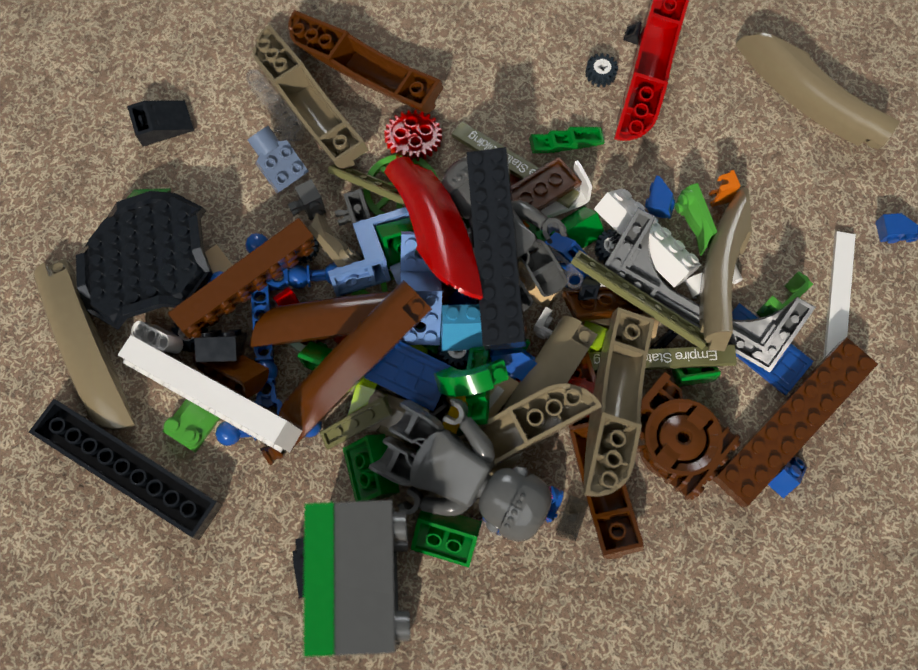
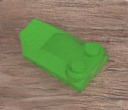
(695, 210)
(190, 425)

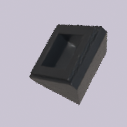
(633, 33)
(589, 289)

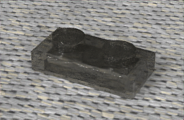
(572, 518)

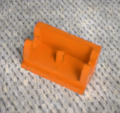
(726, 190)

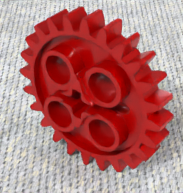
(413, 135)

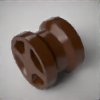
(271, 454)

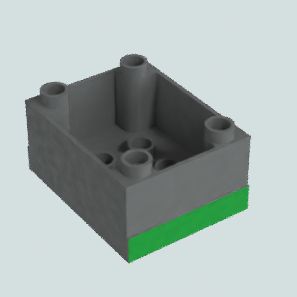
(353, 578)

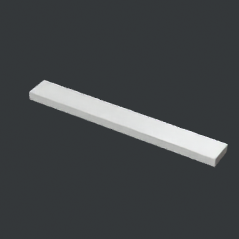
(839, 290)

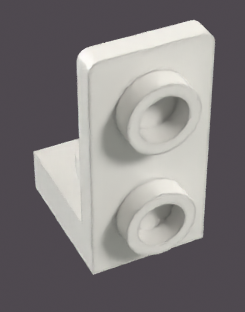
(544, 321)

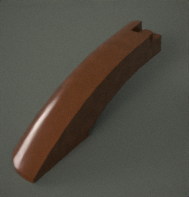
(363, 63)
(318, 319)
(354, 358)
(610, 513)

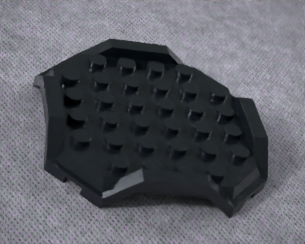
(143, 257)

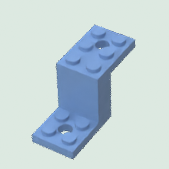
(373, 268)
(427, 286)

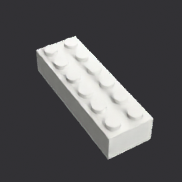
(666, 253)

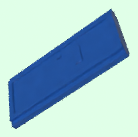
(788, 368)
(409, 374)

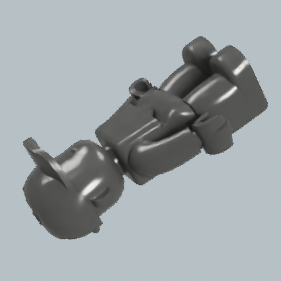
(540, 264)
(461, 473)

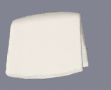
(584, 196)

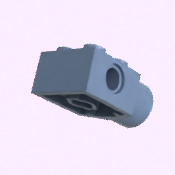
(276, 159)

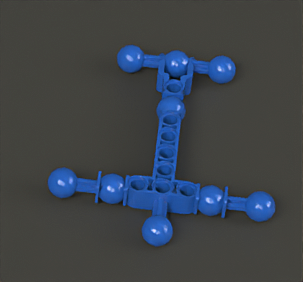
(297, 278)

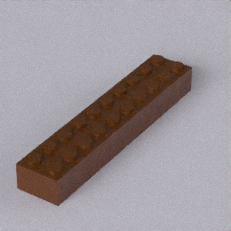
(794, 422)

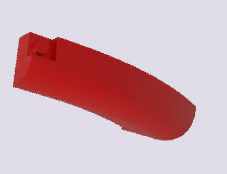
(650, 69)
(437, 226)

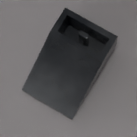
(159, 120)
(220, 345)

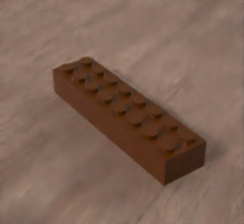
(243, 279)

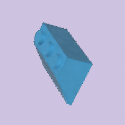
(460, 327)

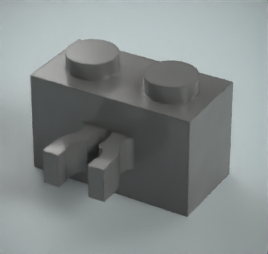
(309, 200)
(356, 208)

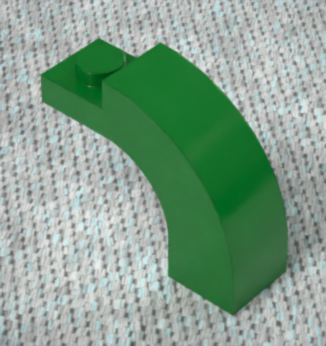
(471, 381)

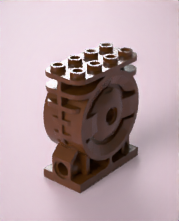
(689, 477)

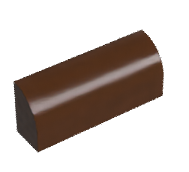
(240, 376)

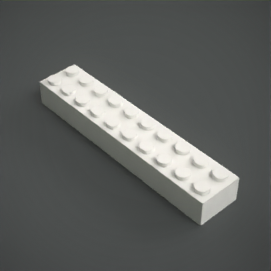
(210, 395)

